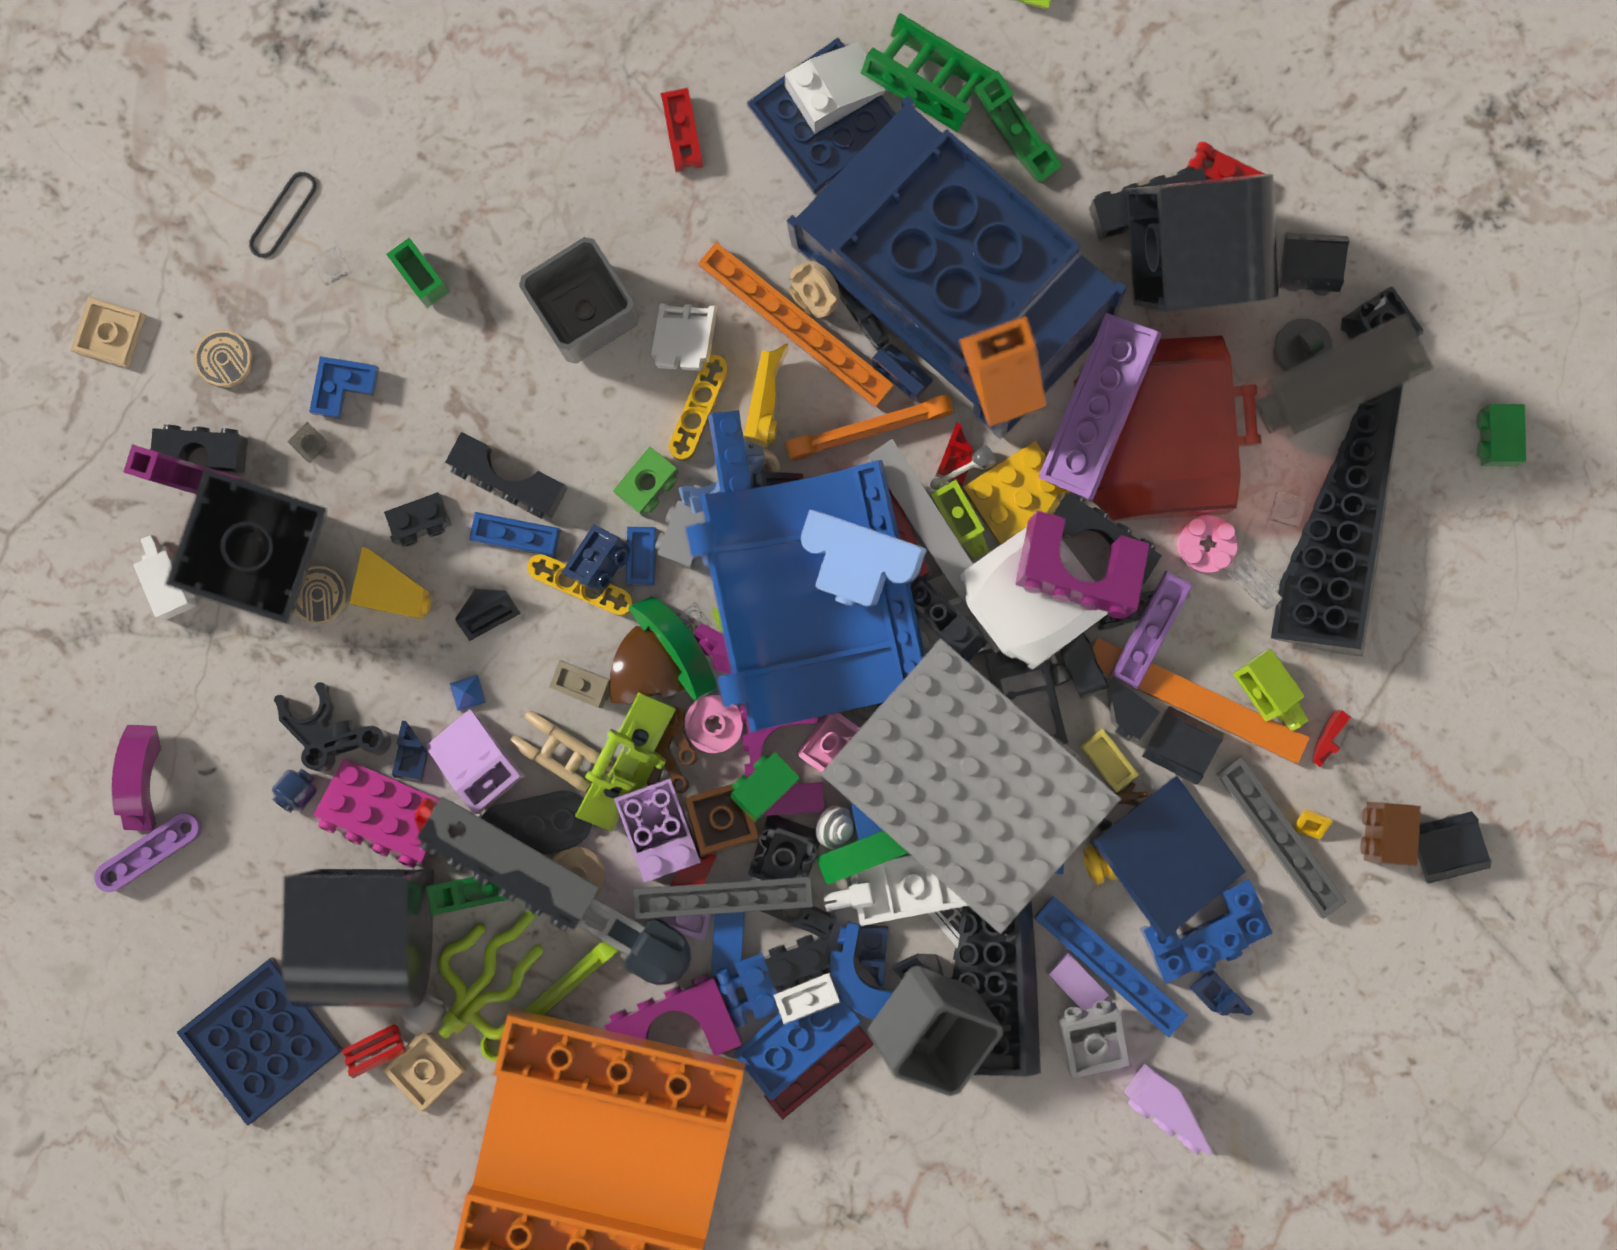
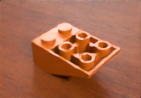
(1005, 370)

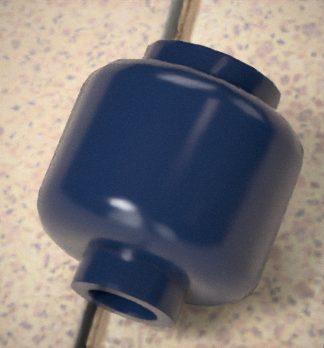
(294, 790)

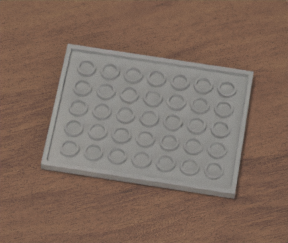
(970, 786)

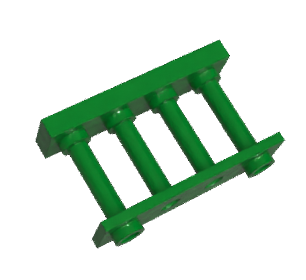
(906, 82)

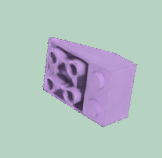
(474, 762)
(658, 830)
(1158, 1097)

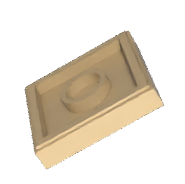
(108, 332)
(424, 1070)

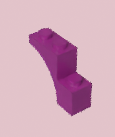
(164, 469)

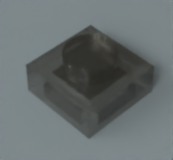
(308, 442)

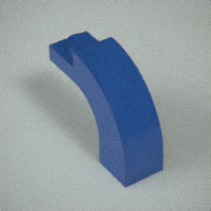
(854, 991)

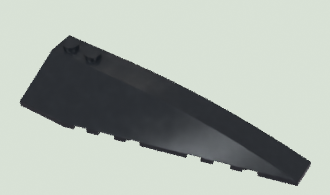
(1336, 559)
(1006, 979)

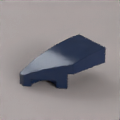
(410, 756)
(872, 950)
(1218, 995)

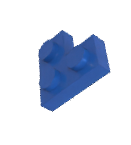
(337, 377)

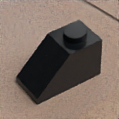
(1129, 711)

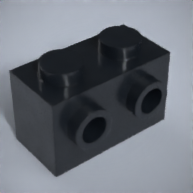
(797, 961)

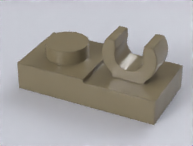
(581, 684)

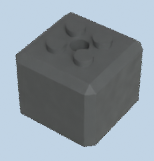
(577, 277)
(934, 1031)

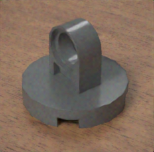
(1300, 342)

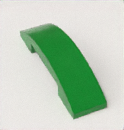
(1015, 128)
(679, 643)
(859, 856)
(461, 895)

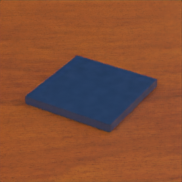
(824, 154)
(1168, 857)
(259, 1042)

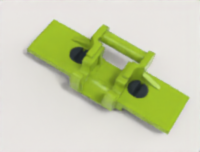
(633, 766)

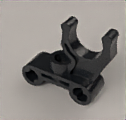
(329, 740)

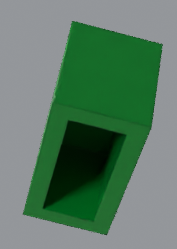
(418, 272)
(1502, 435)
(764, 786)

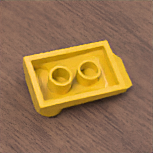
(760, 423)

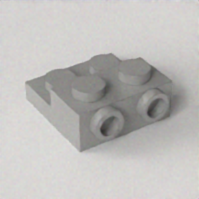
(1093, 1039)

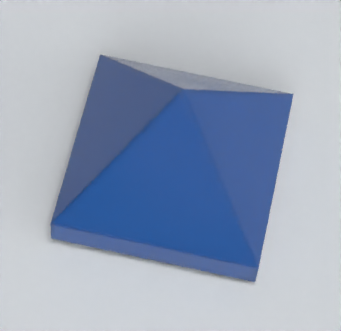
(467, 693)

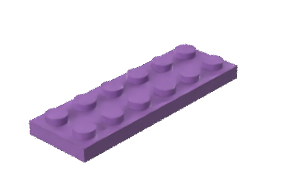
(1099, 405)

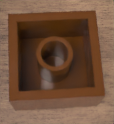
(719, 821)
(1391, 833)

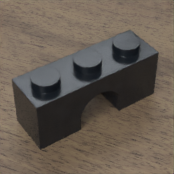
(224, 449)

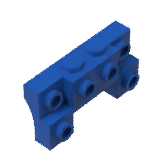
(1213, 940)

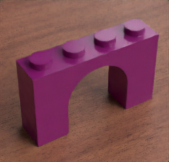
(1044, 572)
(799, 798)
(699, 1000)

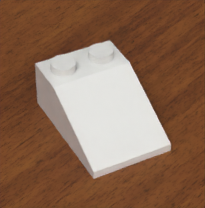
(831, 86)

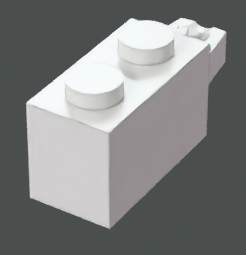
(153, 574)

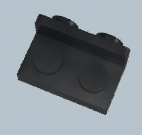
(417, 519)

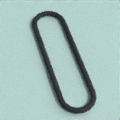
(262, 223)

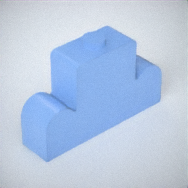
(858, 558)

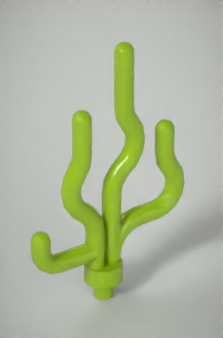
(466, 1004)

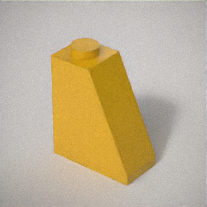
(387, 589)

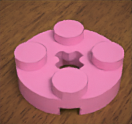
(1221, 534)
(699, 732)

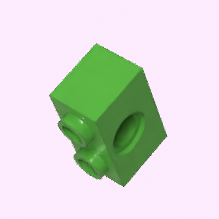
(649, 465)

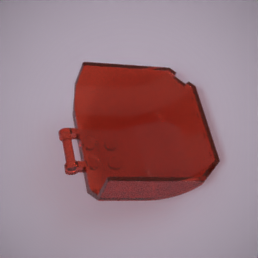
(1180, 436)

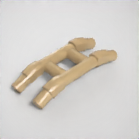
(544, 756)

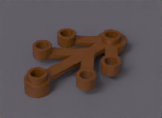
(663, 748)

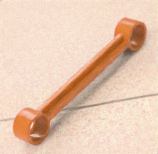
(929, 410)

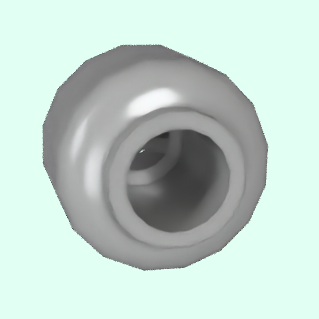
(427, 1015)

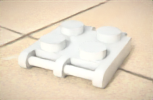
(683, 337)

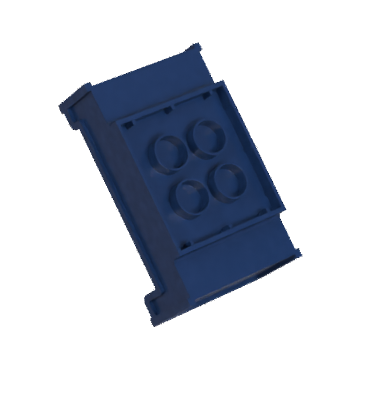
(951, 252)

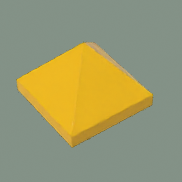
(1312, 824)

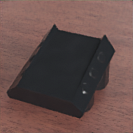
(1313, 263)
(1376, 312)
(1183, 745)
(1452, 847)
(784, 850)

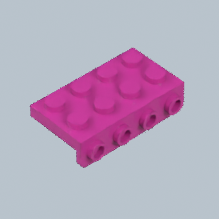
(373, 812)

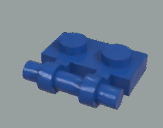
(757, 985)

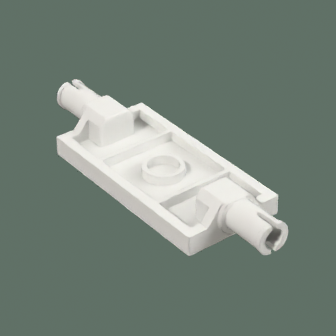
(894, 892)

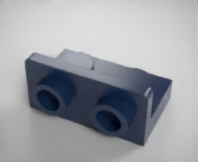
(901, 371)
(597, 560)

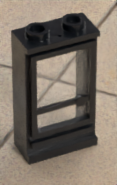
(1029, 690)

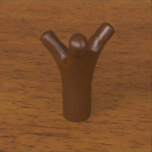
(1129, 797)

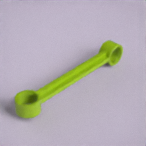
(563, 986)

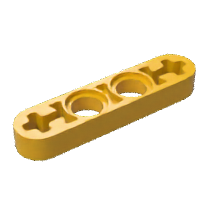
(702, 409)
(577, 590)

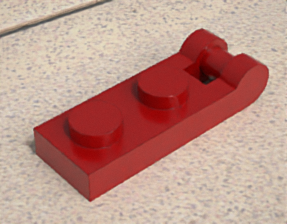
(681, 128)
(1223, 165)

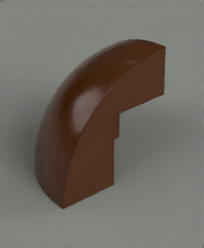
(642, 667)

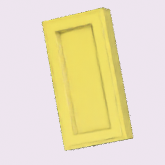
(1109, 760)

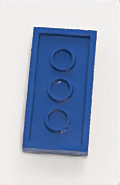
(785, 1051)

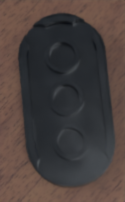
(542, 821)

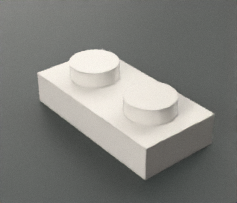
(807, 998)

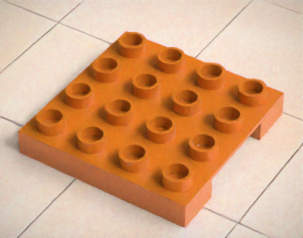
(598, 1142)

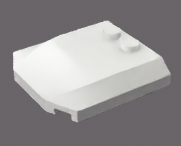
(1021, 621)

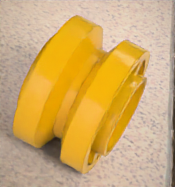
(1096, 865)

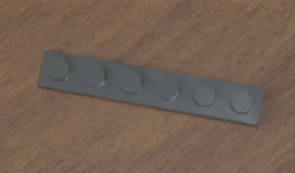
(1281, 838)
(722, 897)

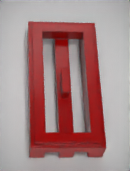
(372, 1046)

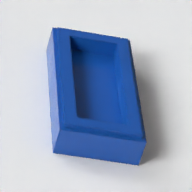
(642, 556)

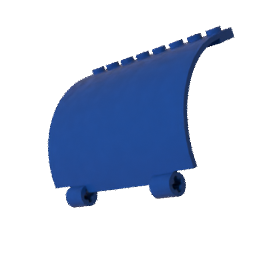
(785, 639)

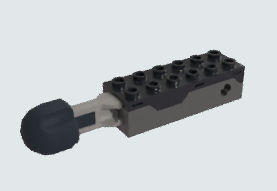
(653, 951)

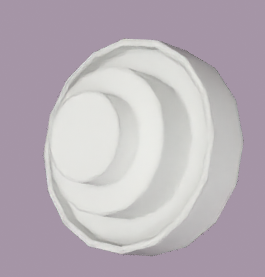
(835, 827)

